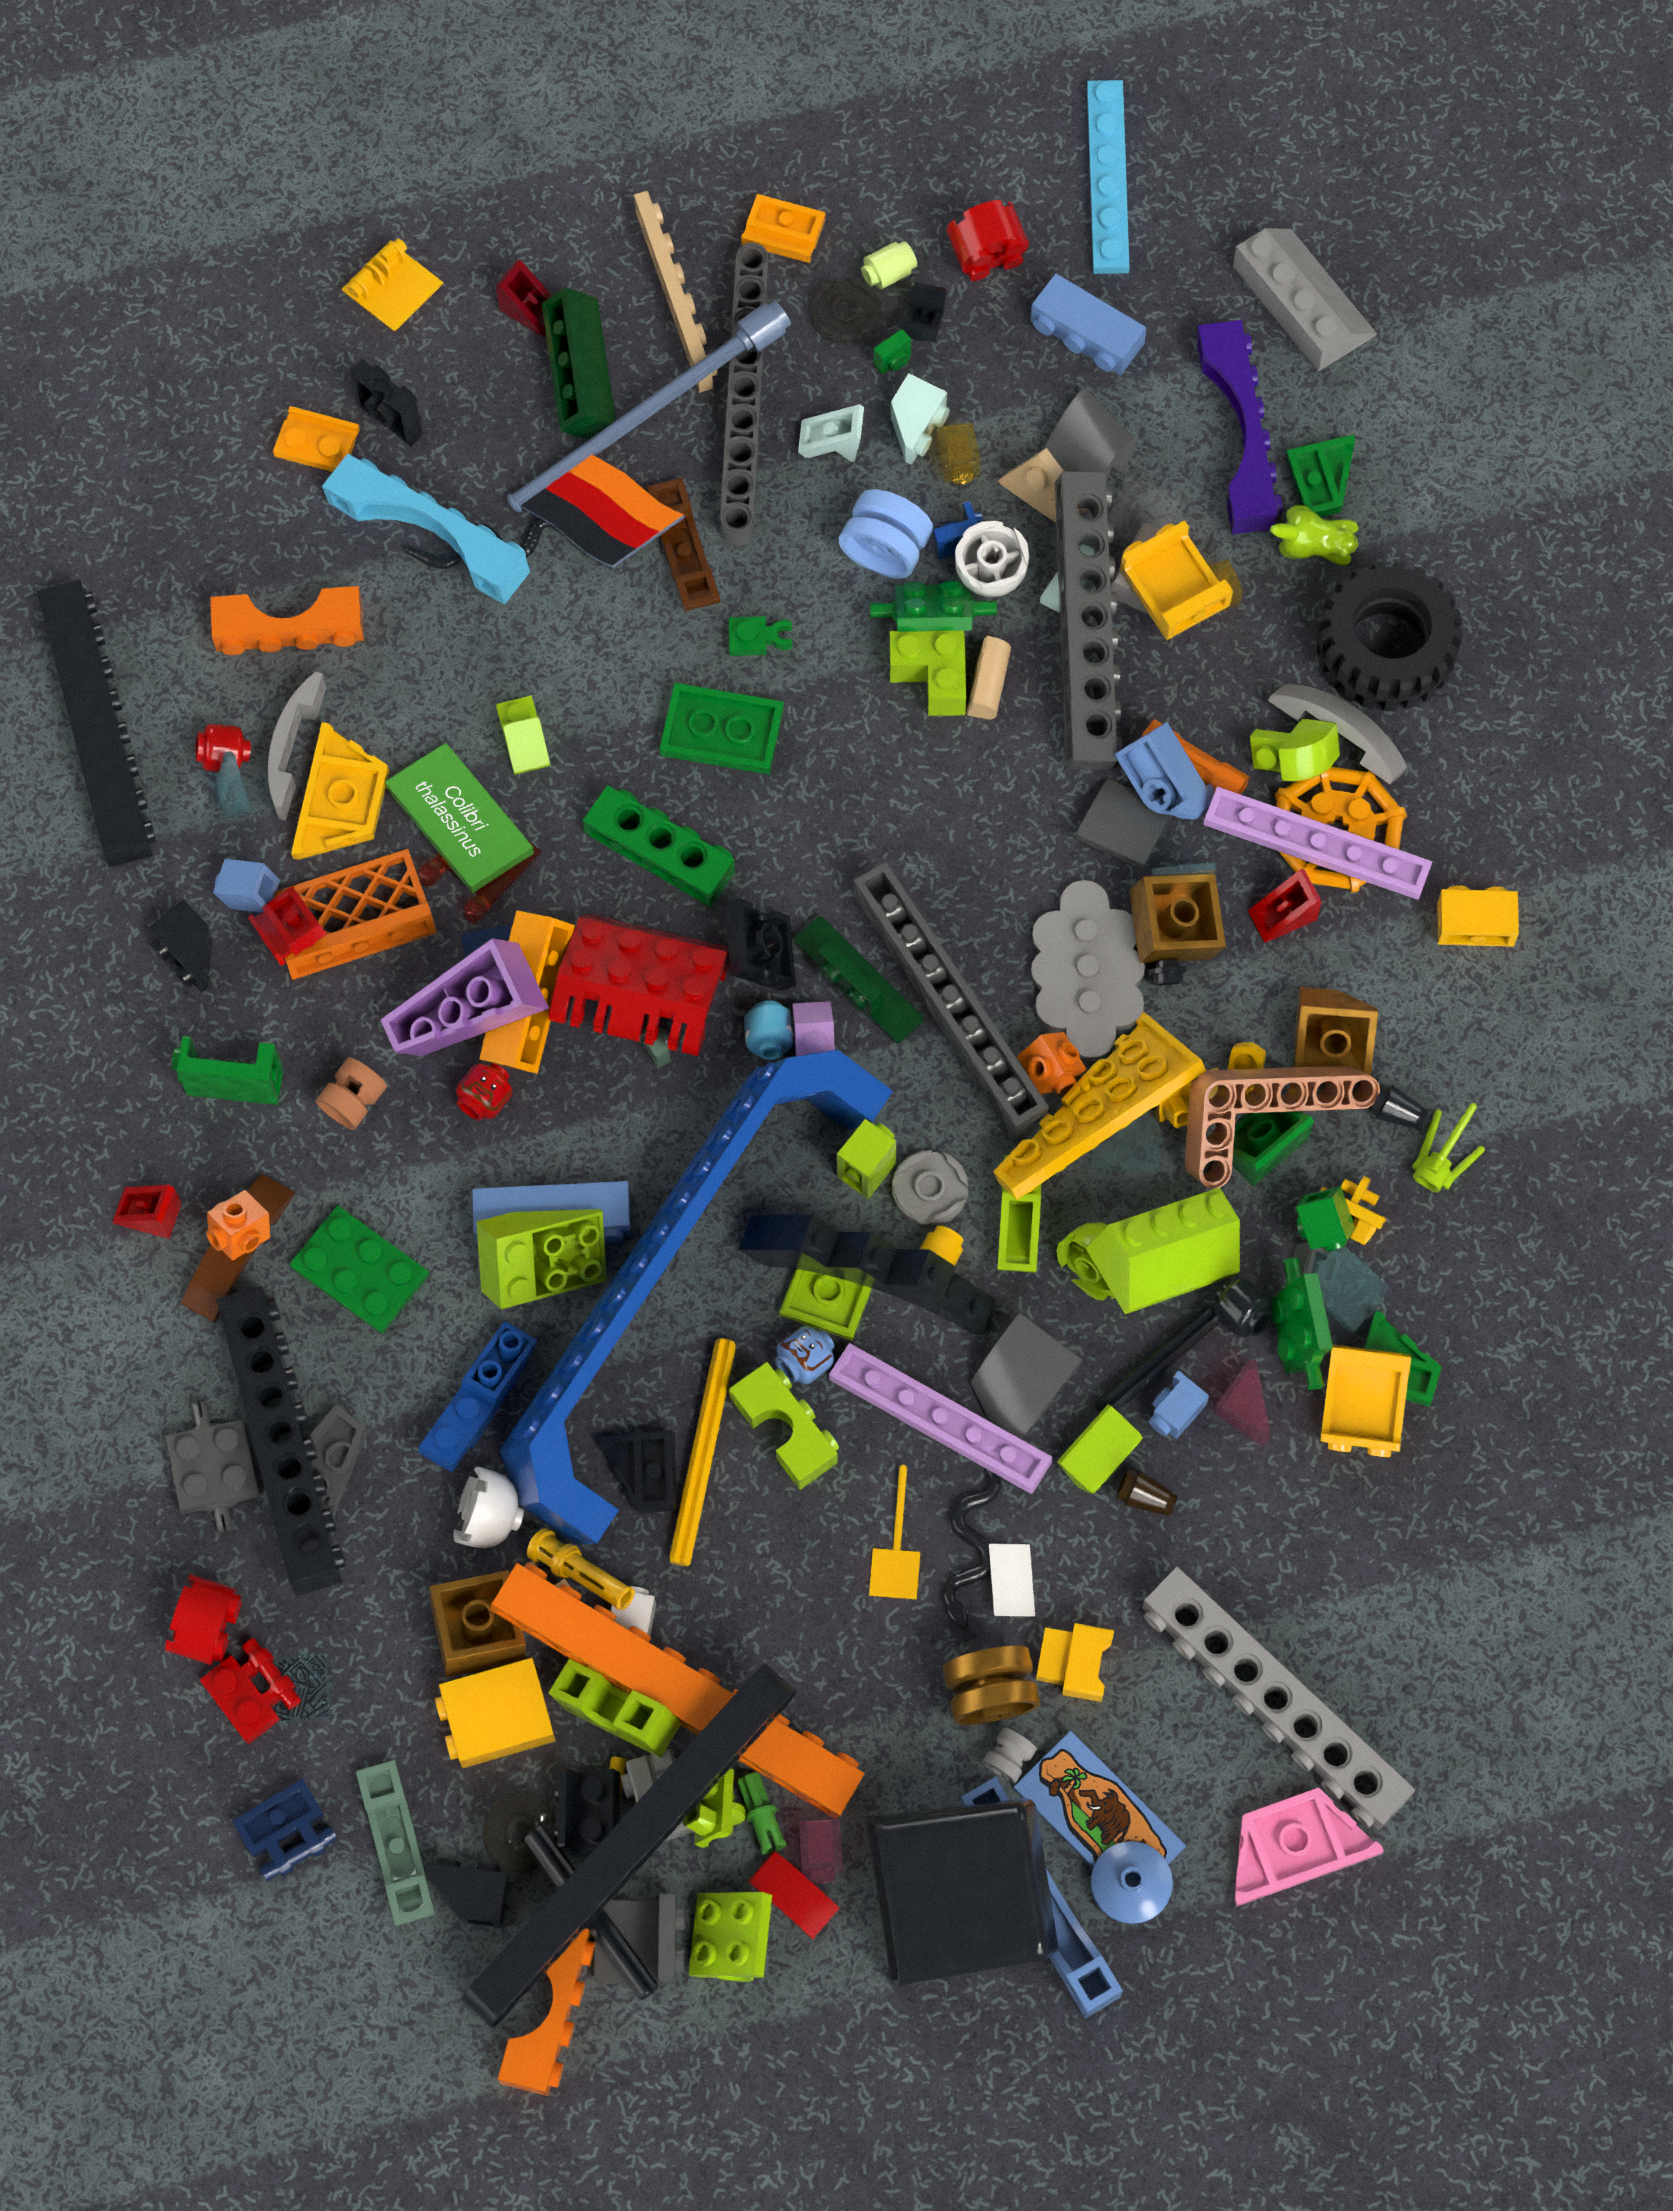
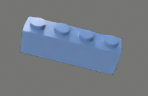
(610, 1197)

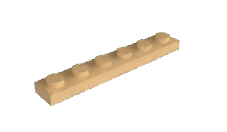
(671, 278)

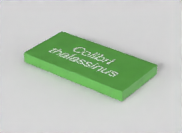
(459, 817)

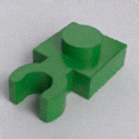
(752, 635)

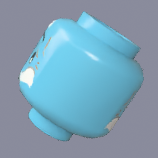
(769, 1030)

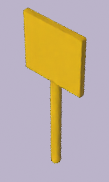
(895, 1571)

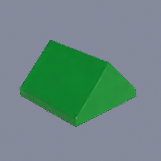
(1267, 1140)

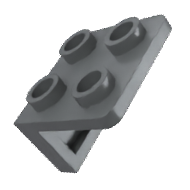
(651, 1932)

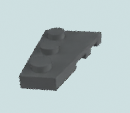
(337, 1446)

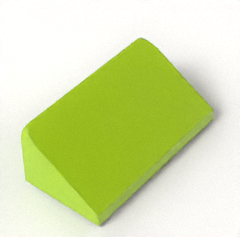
(1099, 1450)

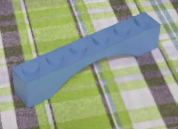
(1077, 1958)

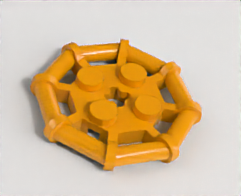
(1346, 807)

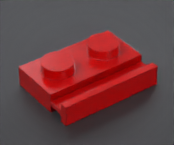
(287, 925)

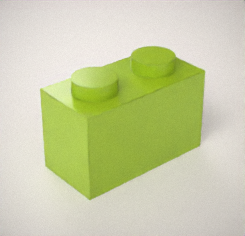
(867, 1158)

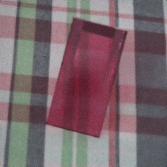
(1244, 1405)

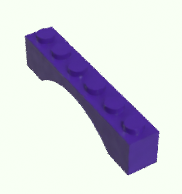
(1225, 361)

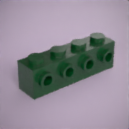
(578, 363)

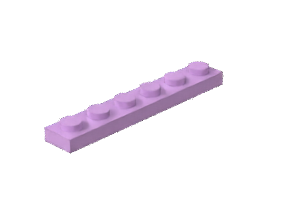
(1317, 843)
(940, 1418)

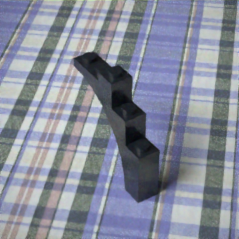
(868, 1260)

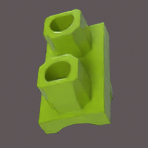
(716, 1813)

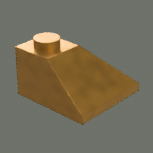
(1334, 1030)

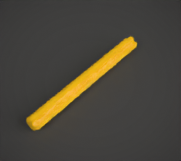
(702, 1452)

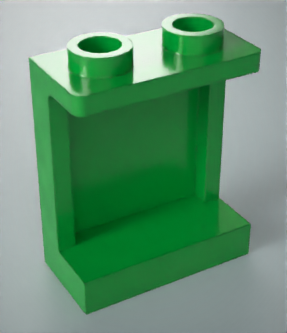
(227, 1079)

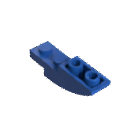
(479, 1397)

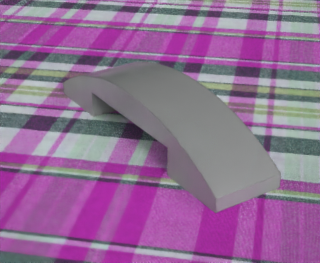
(302, 704)
(1381, 754)

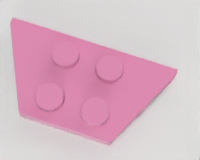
(1296, 1844)

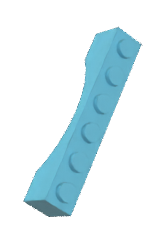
(368, 494)

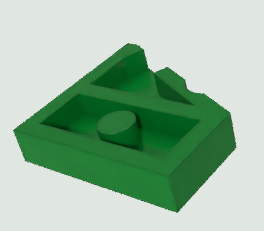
(1322, 473)
(1423, 1369)

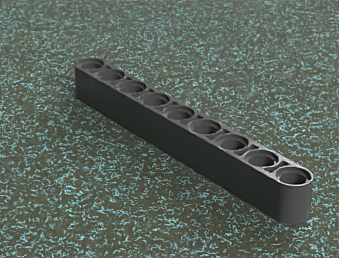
(743, 409)

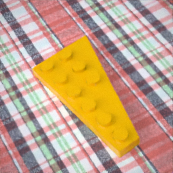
(1105, 1099)

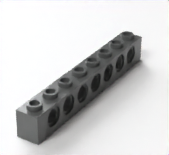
(1083, 749)
(950, 1001)

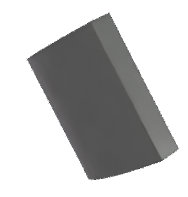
(1122, 825)

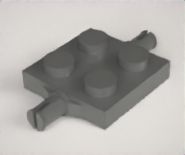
(212, 1467)

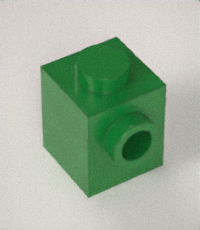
(1325, 1219)

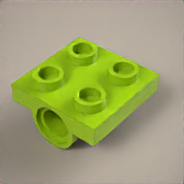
(730, 1935)

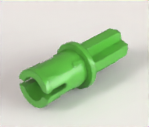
(761, 1812)

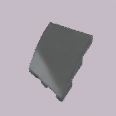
(1090, 438)
(1022, 1376)

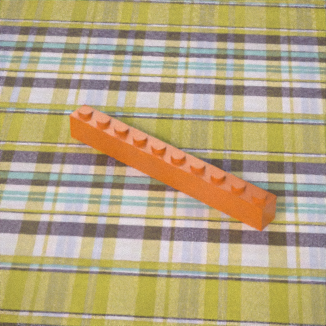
(692, 1696)

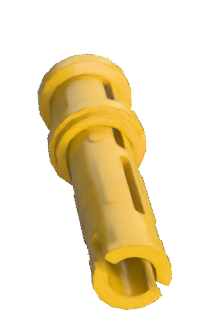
(567, 1562)

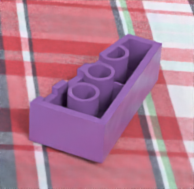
(469, 999)

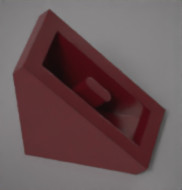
(522, 297)

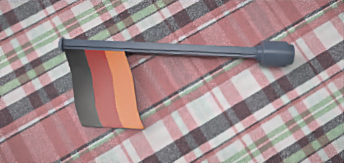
(602, 505)

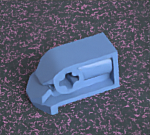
(1165, 775)

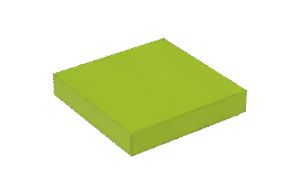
(825, 1303)

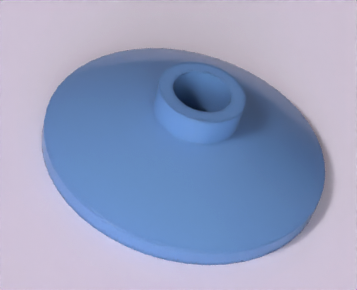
(1129, 1903)

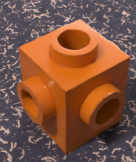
(1052, 1063)
(238, 1225)

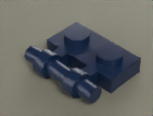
(277, 1820)

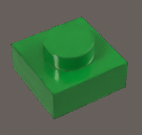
(892, 352)

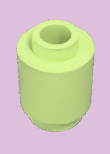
(889, 265)

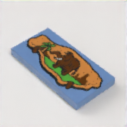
(1092, 1805)

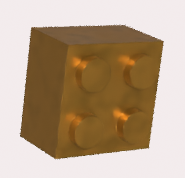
(1177, 918)
(467, 1630)

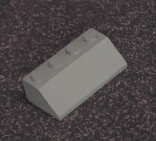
(1301, 296)

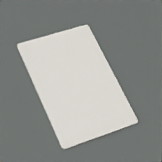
(1011, 1579)

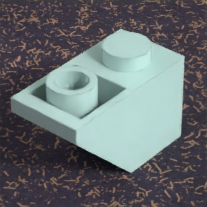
(915, 414)

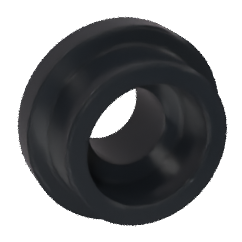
(1167, 973)

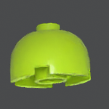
(1073, 1252)

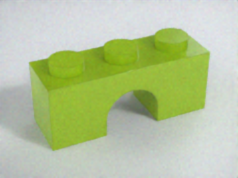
(767, 1396)
(613, 1710)

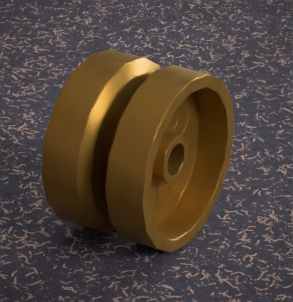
(991, 1685)

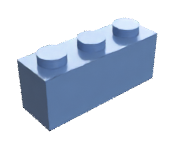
(1087, 325)

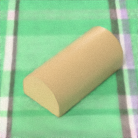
(988, 678)

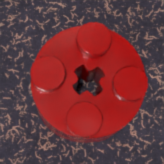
(988, 238)
(202, 1620)

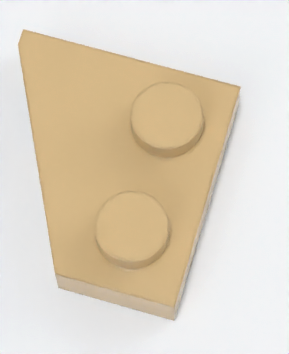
(1035, 483)

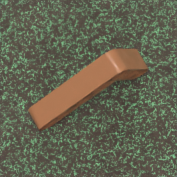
(1264, 1098)

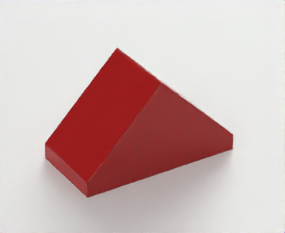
(1286, 907)
(149, 1209)

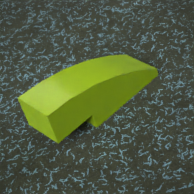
(1019, 1231)

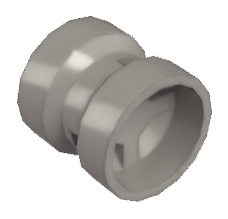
(1008, 1757)

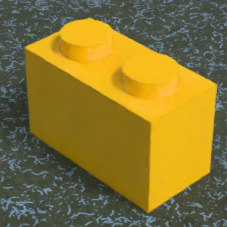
(1477, 916)

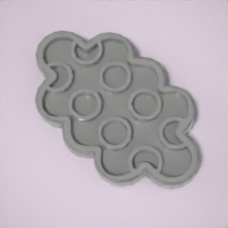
(1087, 970)

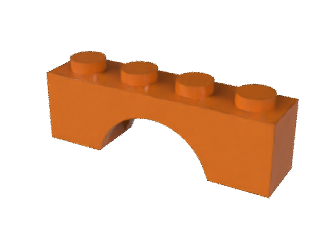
(332, 619)
(533, 2059)

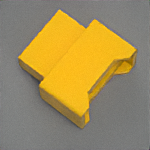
(1074, 1660)

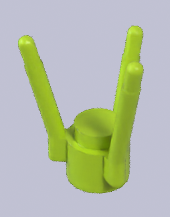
(1434, 1170)

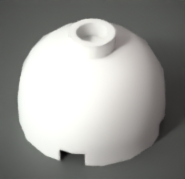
(991, 559)
(488, 1510)

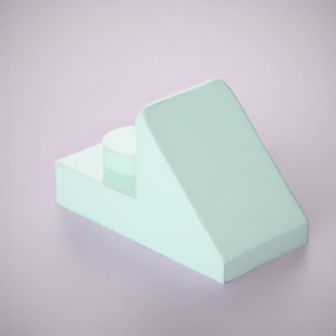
(832, 432)

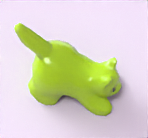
(1310, 535)

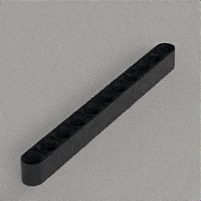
(628, 1846)

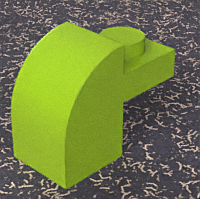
(1298, 754)

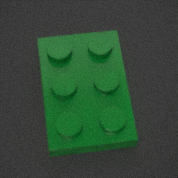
(722, 728)
(359, 1269)

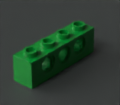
(700, 882)

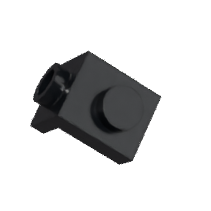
(924, 312)

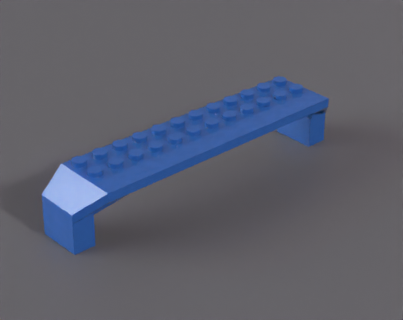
(537, 1447)

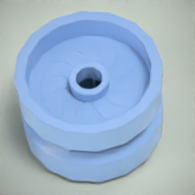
(885, 533)

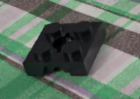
(385, 400)
(760, 945)

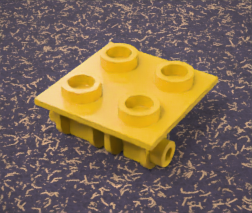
(392, 285)

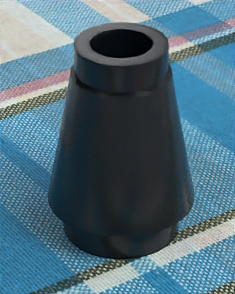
(1398, 1108)

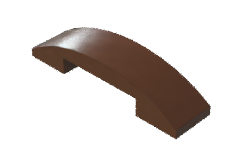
(684, 549)
(216, 1270)

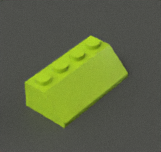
(1169, 1250)

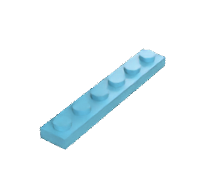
(1108, 177)

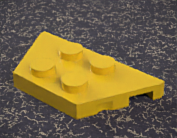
(340, 796)

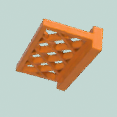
(359, 936)

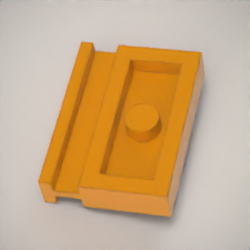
(784, 228)
(315, 439)

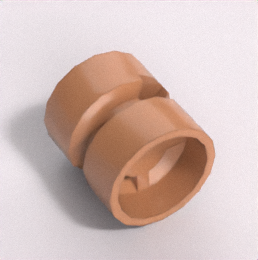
(343, 1104)

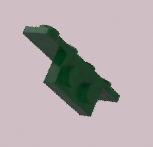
(858, 980)

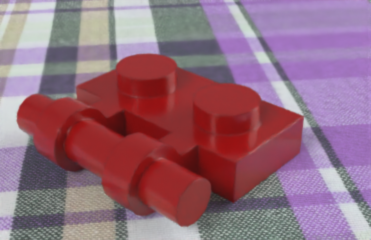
(240, 1698)

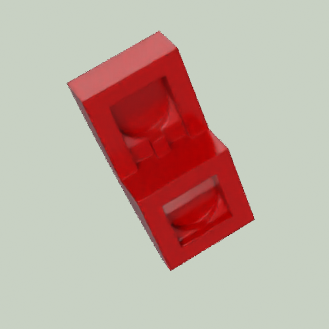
(793, 1894)

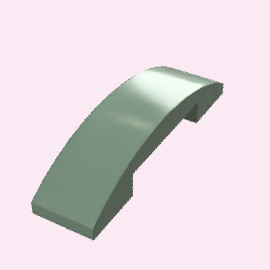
(395, 1843)

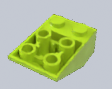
(540, 1254)

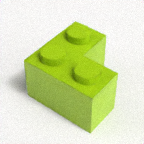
(933, 659)

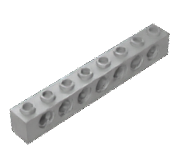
(1180, 1593)

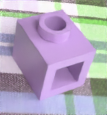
(813, 1027)

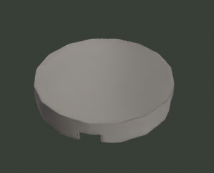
(922, 1196)

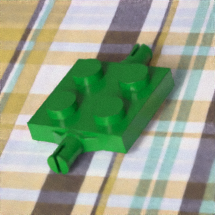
(933, 607)
(1301, 1324)

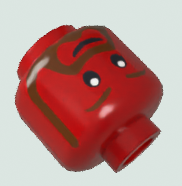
(484, 1091)

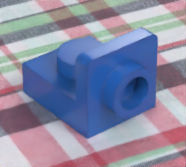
(951, 533)

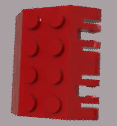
(639, 975)

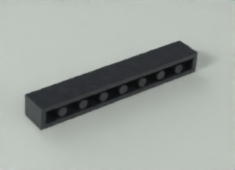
(95, 724)

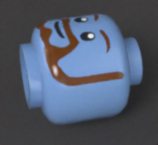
(805, 1355)

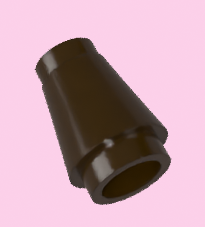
(1145, 1493)

